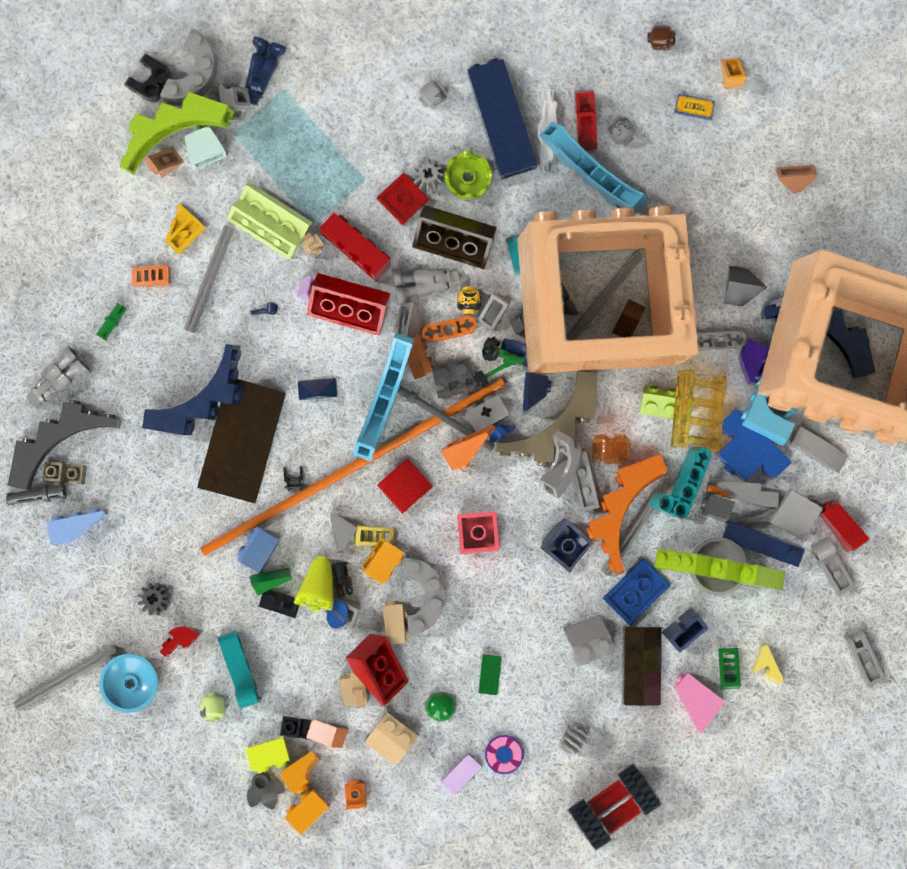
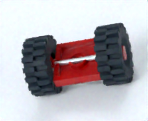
(614, 807)

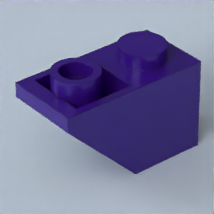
(751, 359)

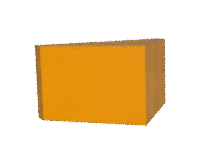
(733, 73)

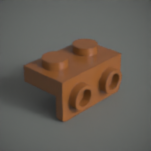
(418, 360)

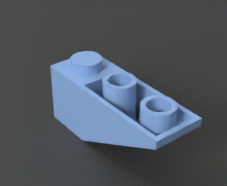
(67, 530)

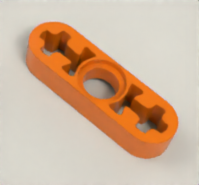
(464, 331)

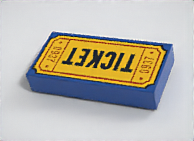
(694, 107)

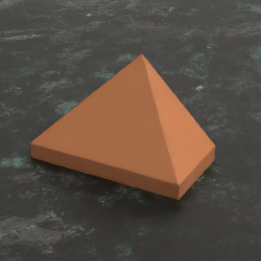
(796, 177)

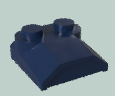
(566, 544)

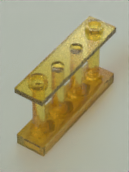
(683, 407)

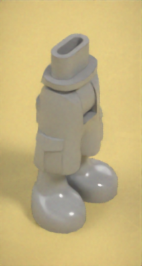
(426, 282)
(55, 379)

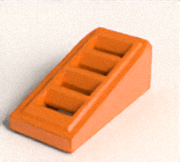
(165, 276)

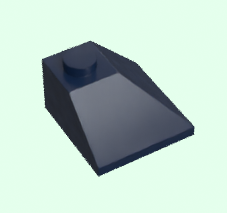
(535, 390)

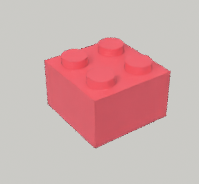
(478, 532)

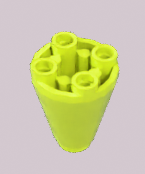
(317, 586)

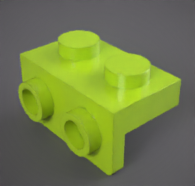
(658, 401)

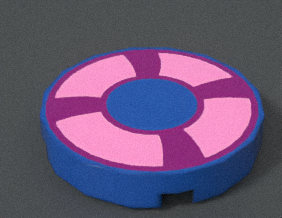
(504, 754)

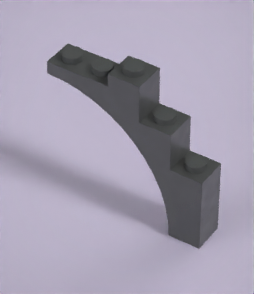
(72, 420)

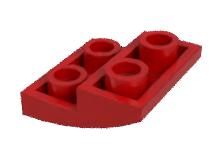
(404, 486)

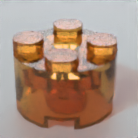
(611, 449)

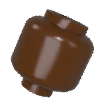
(661, 37)

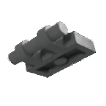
(451, 373)

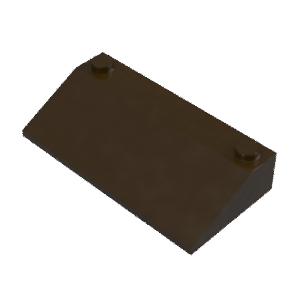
(242, 443)

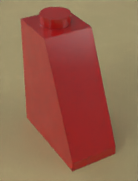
(843, 527)

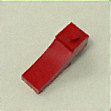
(585, 119)

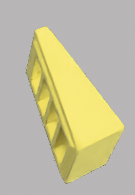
(356, 537)

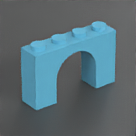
(764, 421)

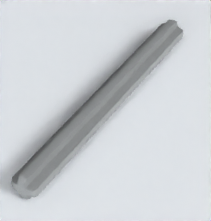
(208, 279)
(604, 296)
(765, 516)
(65, 678)

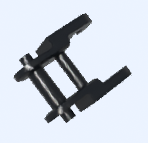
(287, 479)

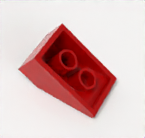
(377, 667)

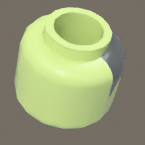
(212, 707)

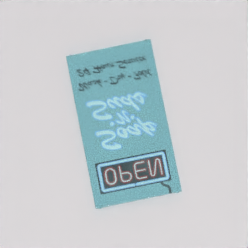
(298, 157)

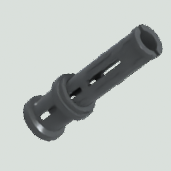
(45, 493)

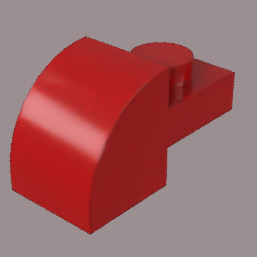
(181, 636)

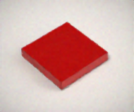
(403, 199)

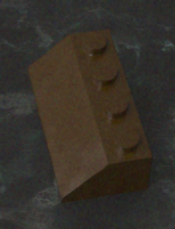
(454, 237)
(641, 666)

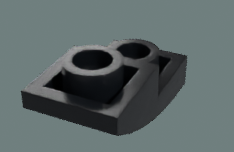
(295, 727)

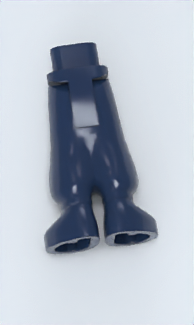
(262, 68)

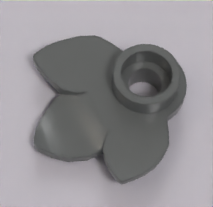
(265, 794)

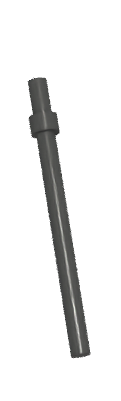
(412, 398)

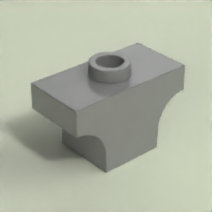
(236, 99)

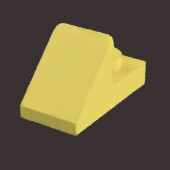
(765, 659)

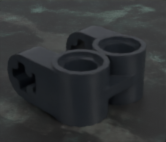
(153, 82)

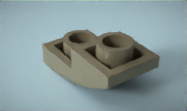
(64, 473)

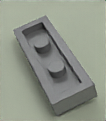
(586, 484)

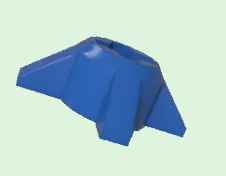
(500, 431)

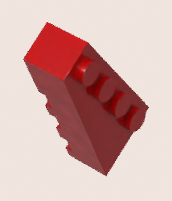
(355, 246)

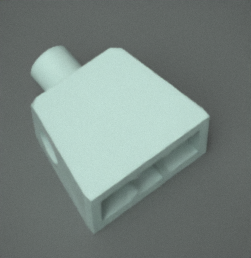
(203, 147)

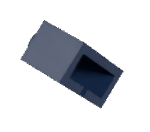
(686, 631)

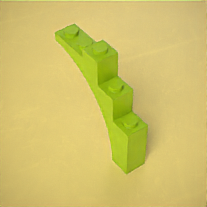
(169, 119)
(720, 569)

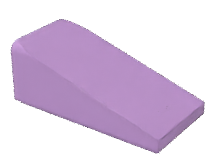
(305, 288)

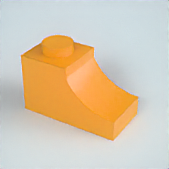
(298, 774)

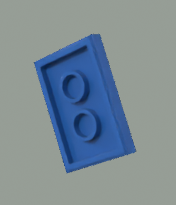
(636, 591)

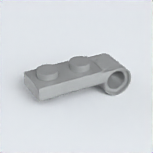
(832, 566)

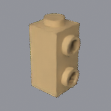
(394, 622)

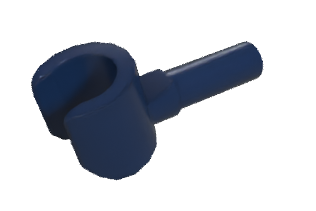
(270, 309)

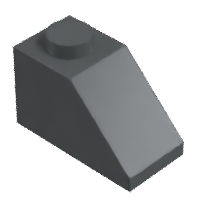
(717, 508)

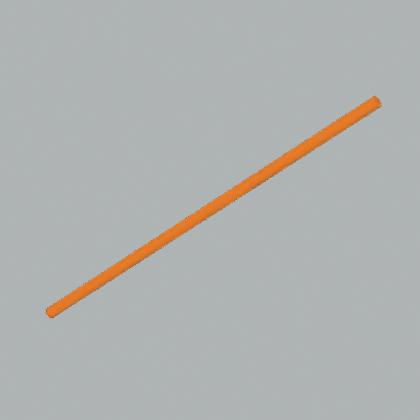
(350, 468)

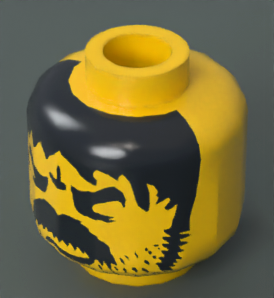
(469, 300)

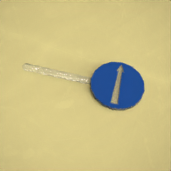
(336, 619)

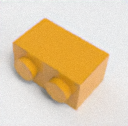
(382, 561)
(307, 811)

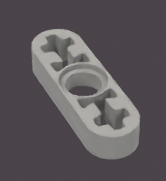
(733, 334)

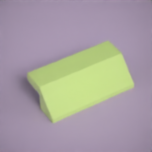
(269, 220)

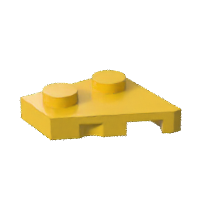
(184, 230)

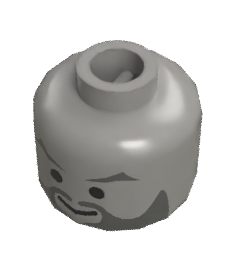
(432, 94)
(621, 130)

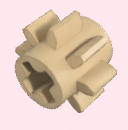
(312, 244)

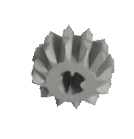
(425, 168)
(574, 738)

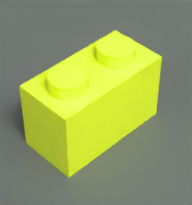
(268, 754)

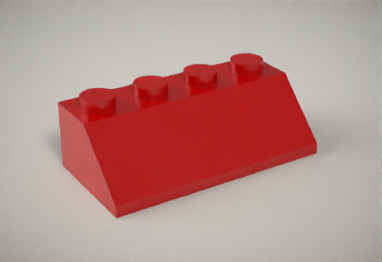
(348, 304)

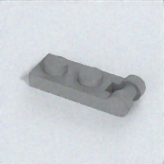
(865, 659)

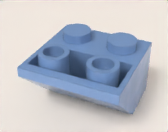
(257, 550)

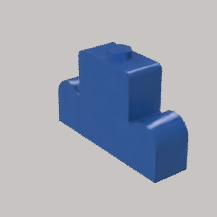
(749, 450)

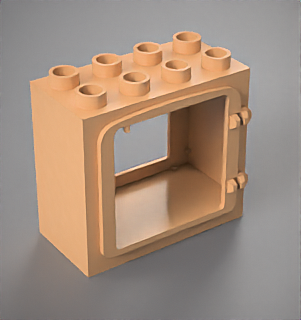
(668, 282)
(811, 291)

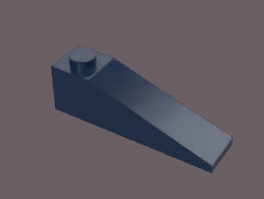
(764, 543)

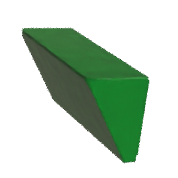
(489, 674)

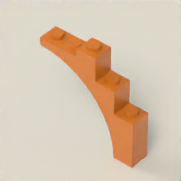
(632, 480)

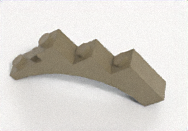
(542, 444)

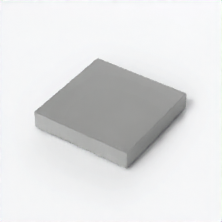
(796, 514)

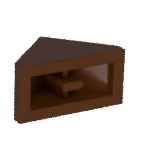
(628, 319)

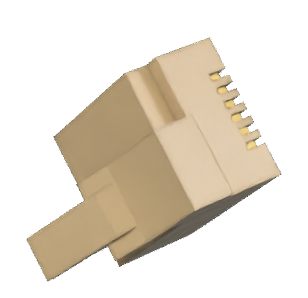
(353, 691)

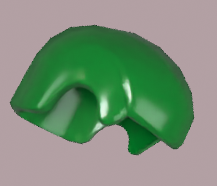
(440, 706)

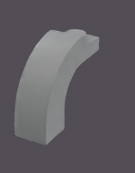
(564, 466)

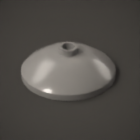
(722, 549)

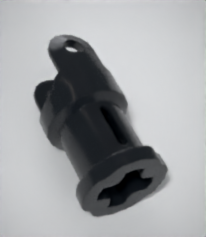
(342, 579)

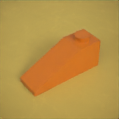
(463, 450)

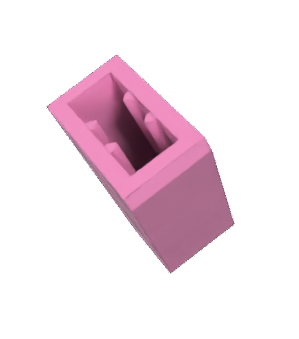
(698, 700)

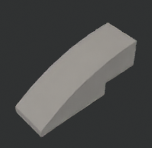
(818, 449)
(750, 494)

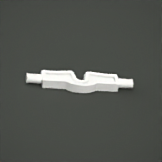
(548, 116)

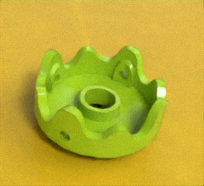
(468, 163)

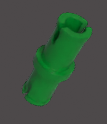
(111, 321)

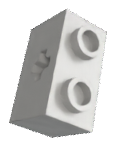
(497, 413)

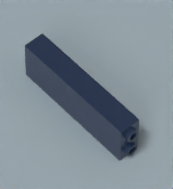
(501, 118)

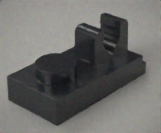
(279, 603)

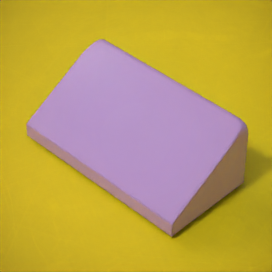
(461, 774)

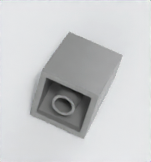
(589, 640)

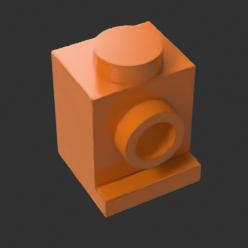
(358, 802)

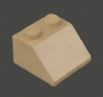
(391, 738)

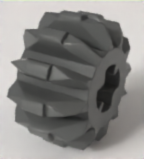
(156, 605)

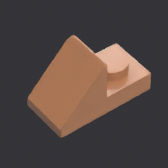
(164, 161)

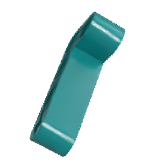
(684, 480)
(239, 669)

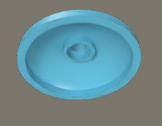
(115, 685)

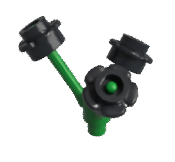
(491, 352)

